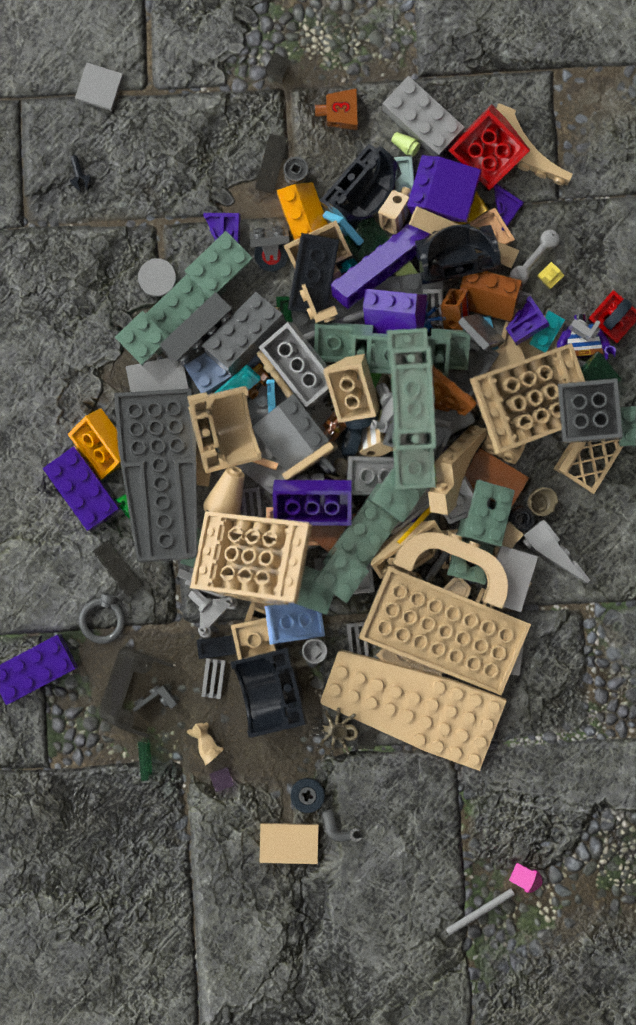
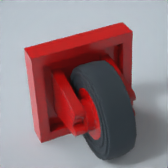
(615, 316)

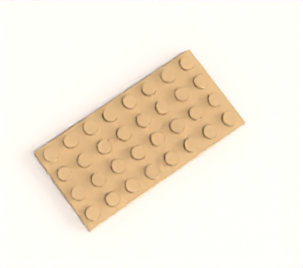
(444, 630)

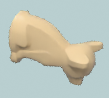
(206, 744)

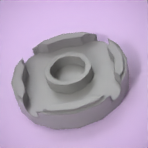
(156, 277)

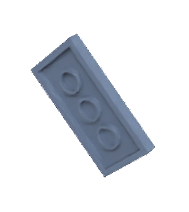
(208, 374)

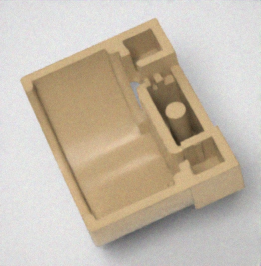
(224, 423)

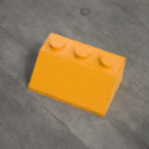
(301, 208)
(97, 442)

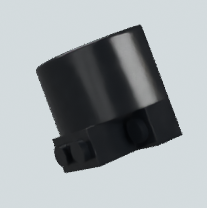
(269, 691)

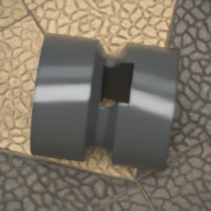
(295, 171)

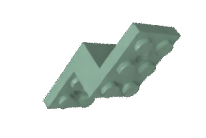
(482, 527)

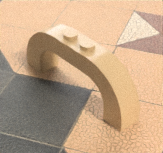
(496, 577)

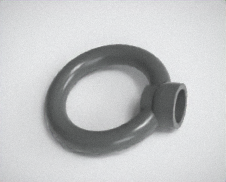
(107, 601)

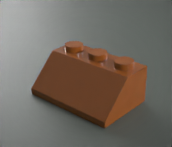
(492, 294)

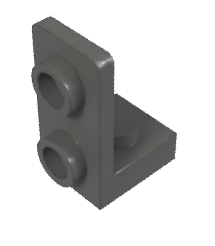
(327, 463)
(166, 698)

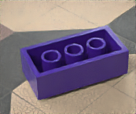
(81, 488)
(313, 501)
(35, 668)

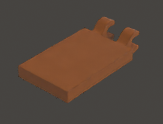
(494, 471)

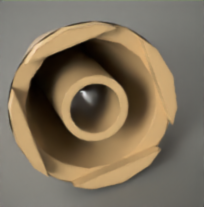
(227, 493)

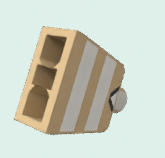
(394, 211)
(372, 443)

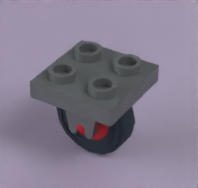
(270, 249)

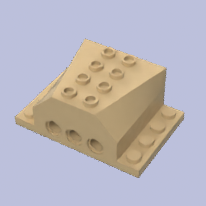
(523, 397)
(251, 558)

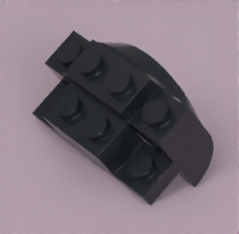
(361, 188)
(456, 252)

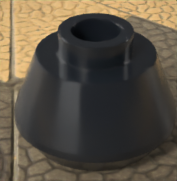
(523, 513)

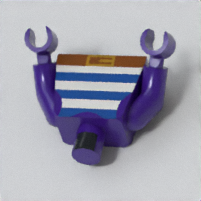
(586, 348)

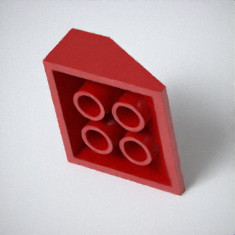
(490, 146)

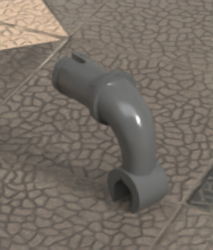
(333, 830)

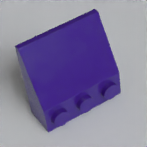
(444, 188)
(393, 310)

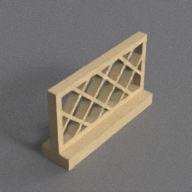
(572, 453)

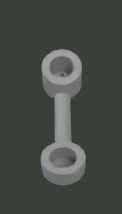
(548, 241)

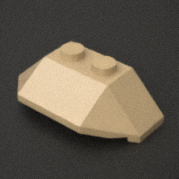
(388, 550)

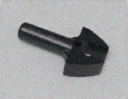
(78, 174)

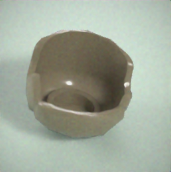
(542, 501)

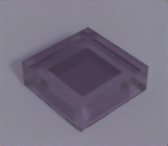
(221, 779)

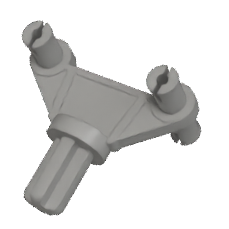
(387, 409)
(211, 610)

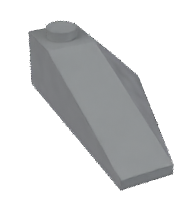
(544, 542)

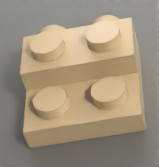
(251, 638)

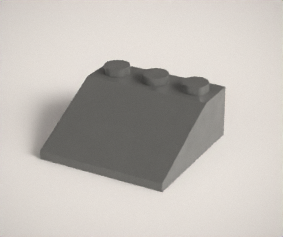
(590, 411)
(291, 432)

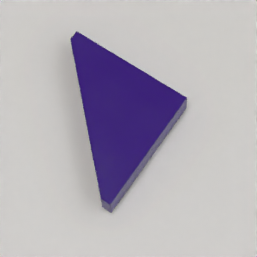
(506, 204)

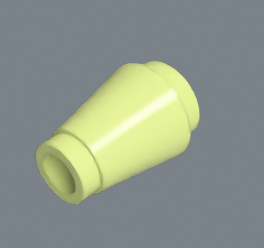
(405, 143)

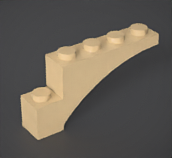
(534, 159)
(451, 470)

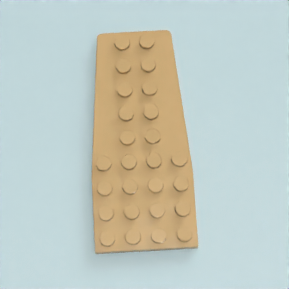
(415, 706)

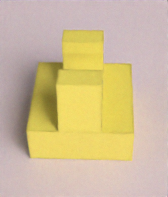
(550, 275)

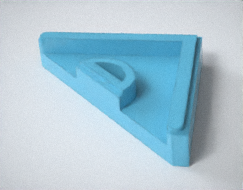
(344, 226)
(271, 395)

